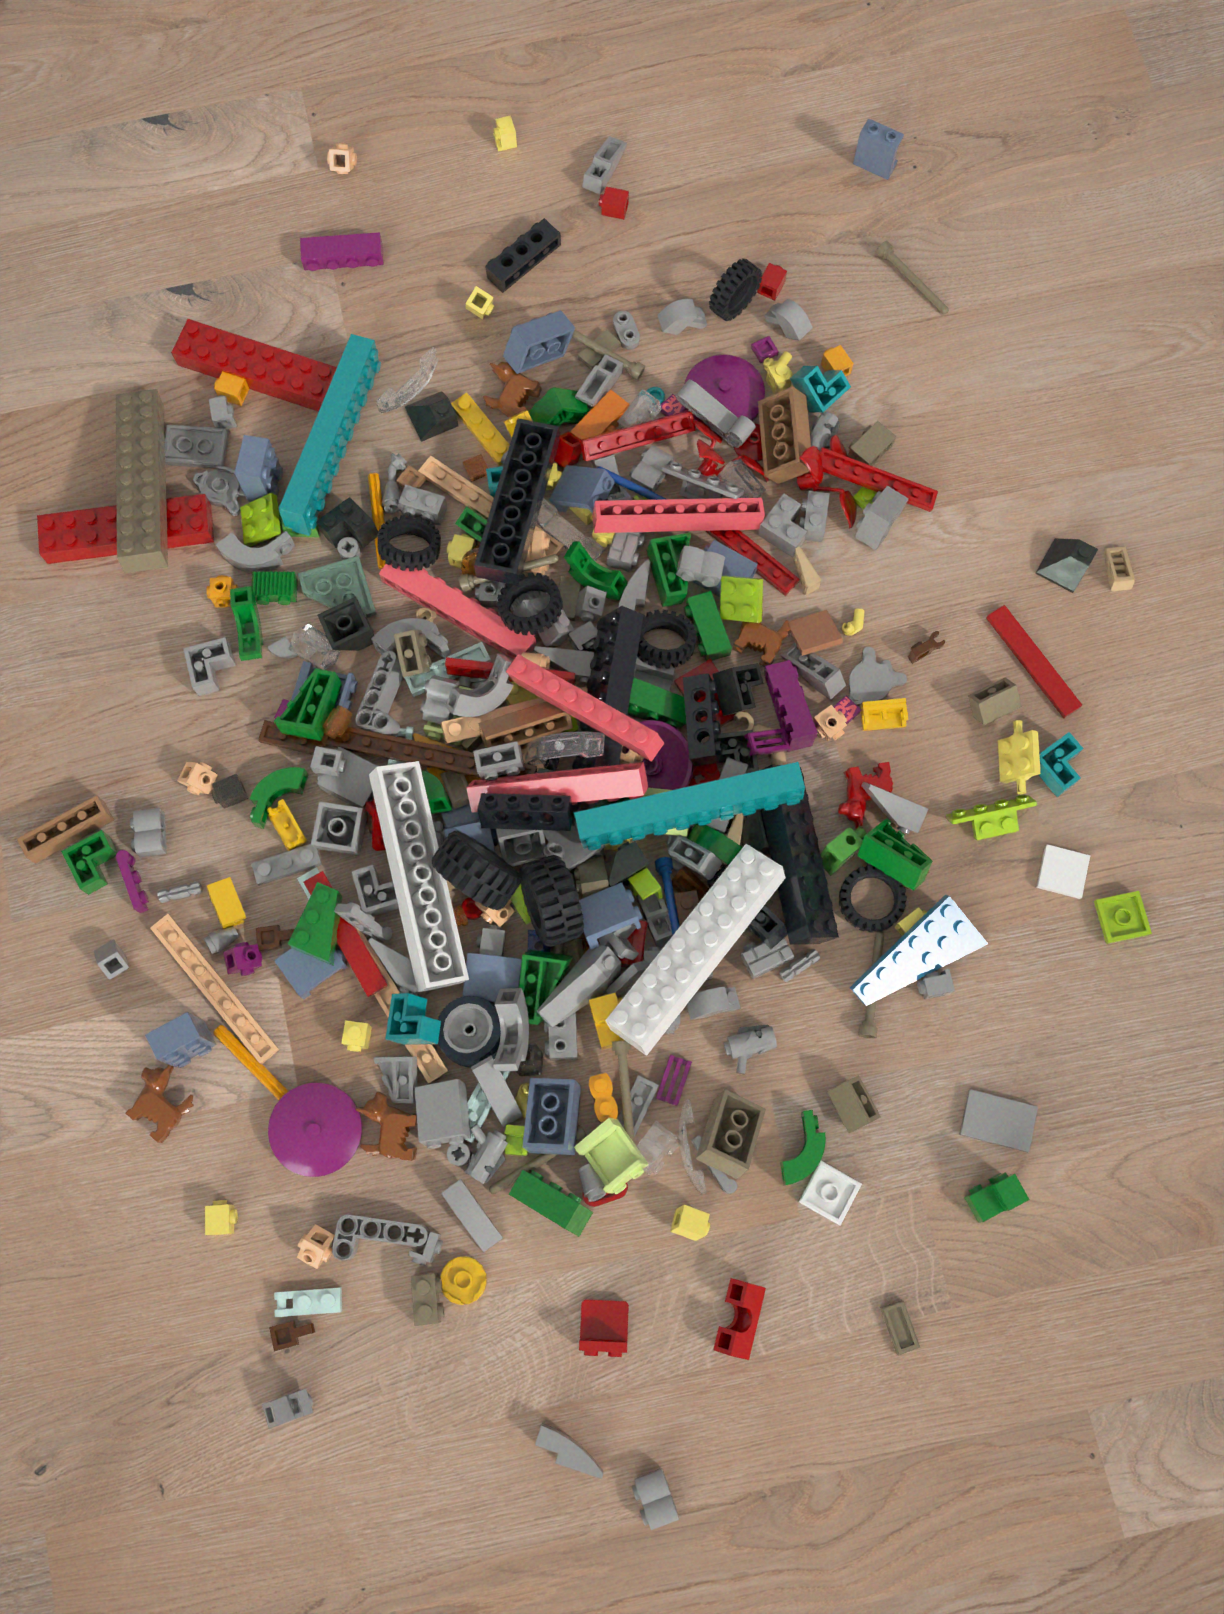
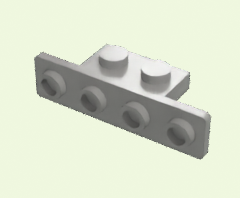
(701, 486)

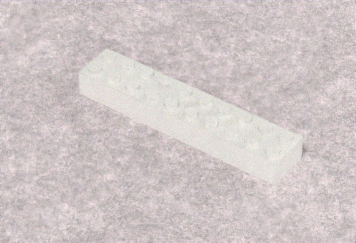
(419, 888)
(695, 949)

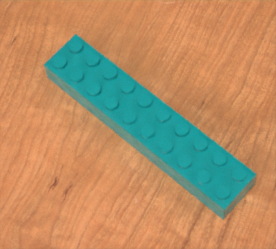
(330, 435)
(690, 806)

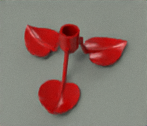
(709, 466)
(812, 479)

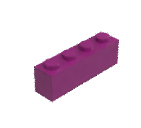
(341, 251)

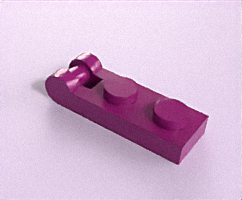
(132, 879)

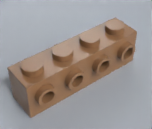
(525, 725)
(65, 829)

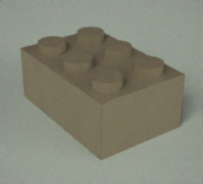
(731, 1134)

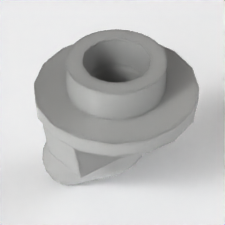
(397, 463)

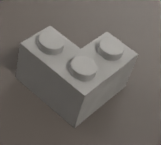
(880, 517)
(779, 526)
(557, 633)
(205, 660)
(373, 896)

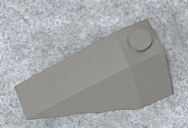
(585, 981)

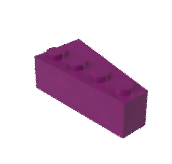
(790, 704)

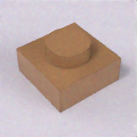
(411, 478)

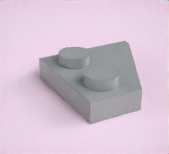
(399, 1077)

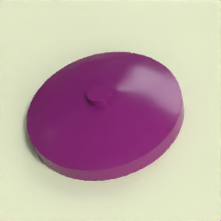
(730, 382)
(671, 765)
(315, 1129)

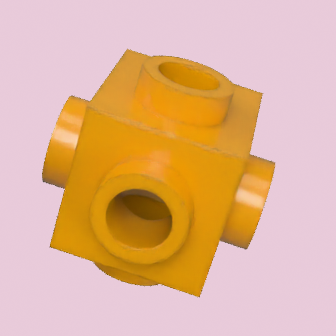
(220, 590)

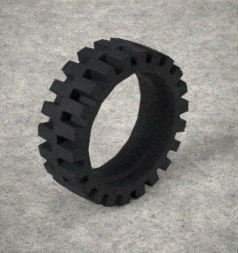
(735, 289)
(409, 559)
(537, 621)
(664, 656)
(865, 923)

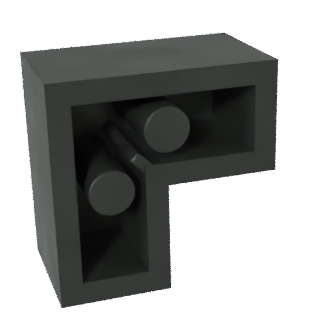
(348, 521)
(735, 688)
(736, 748)

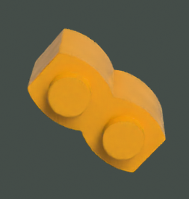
(601, 1091)

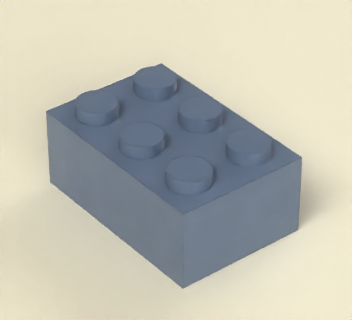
(538, 341)
(258, 468)
(181, 1040)
(552, 1116)

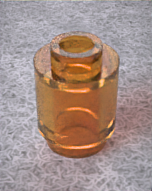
(337, 722)

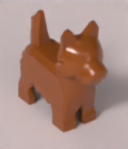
(515, 392)
(761, 638)
(155, 1106)
(393, 1129)

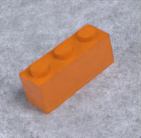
(601, 417)

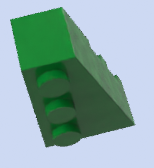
(664, 561)
(656, 704)
(311, 706)
(894, 855)
(318, 925)
(539, 978)
(550, 1202)

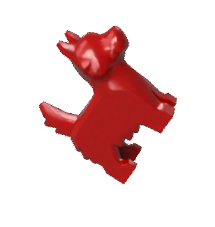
(857, 797)

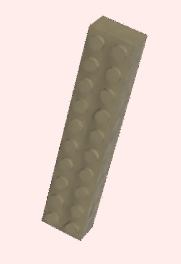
(141, 482)

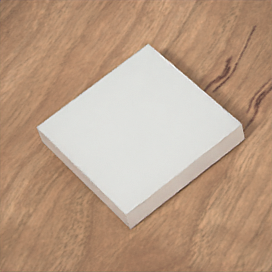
(1063, 871)
(830, 1193)

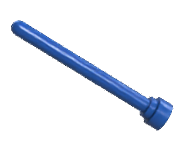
(633, 486)
(664, 867)

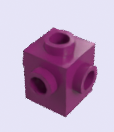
(243, 959)

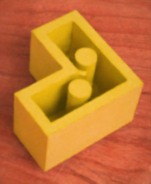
(601, 1009)

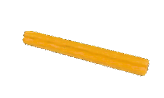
(377, 509)
(250, 1061)

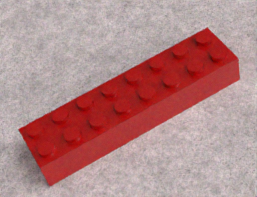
(261, 365)
(94, 530)

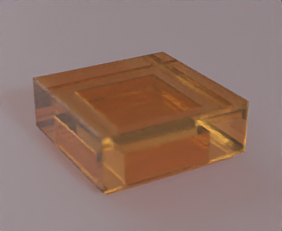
(475, 467)

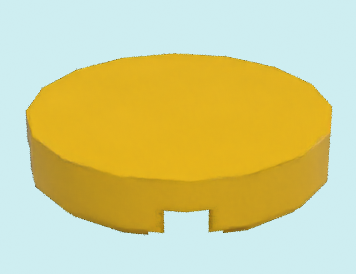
(463, 1280)

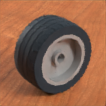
(457, 1022)

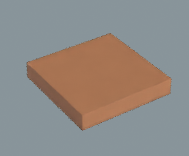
(815, 632)

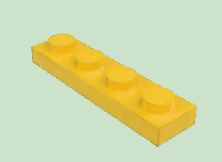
(481, 427)

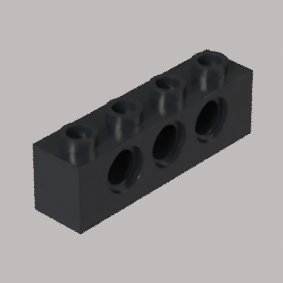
(533, 253)
(695, 688)
(525, 812)
(765, 924)

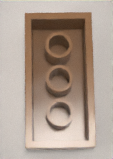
(784, 434)

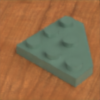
(337, 584)

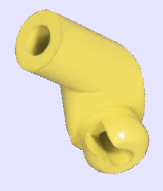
(785, 357)
(856, 624)
(522, 1098)

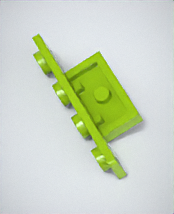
(993, 818)

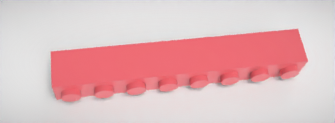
(677, 515)
(458, 609)
(585, 707)
(581, 784)

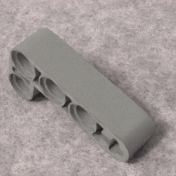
(714, 414)
(379, 697)
(382, 1234)

